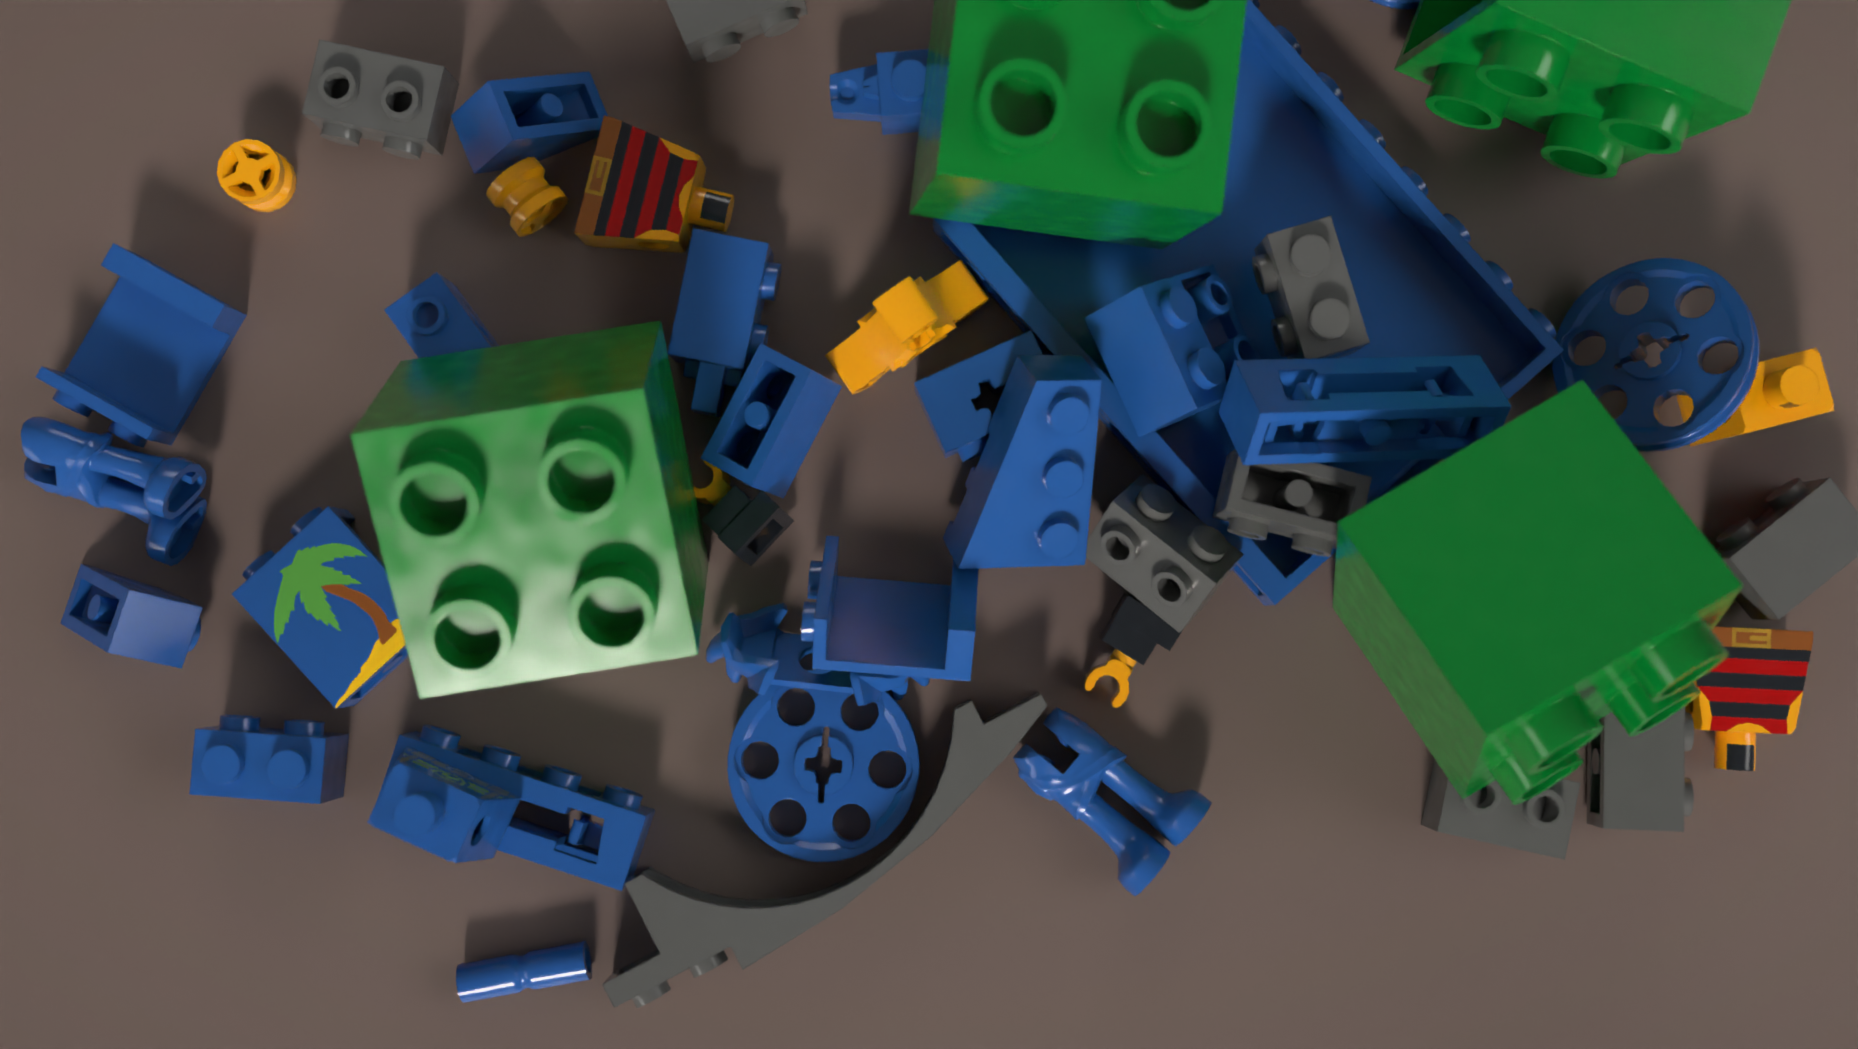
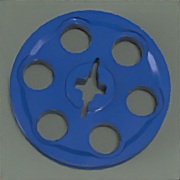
(1683, 343)
(793, 780)

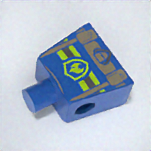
(440, 808)

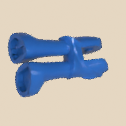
(138, 483)
(1076, 791)

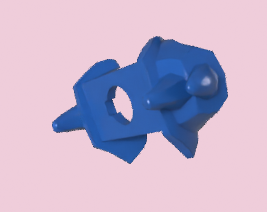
(771, 657)

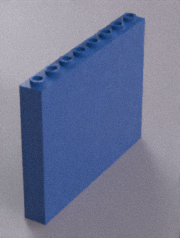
(1289, 163)

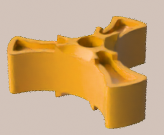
(905, 324)

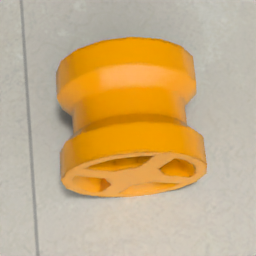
(245, 165)
(526, 196)

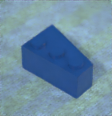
(1036, 471)

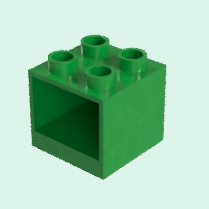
(1593, 73)
(1079, 116)
(536, 509)
(1532, 596)

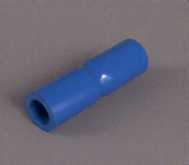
(515, 973)

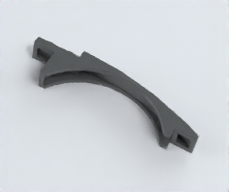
(698, 925)

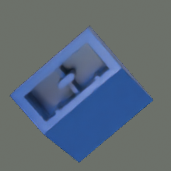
(1171, 346)

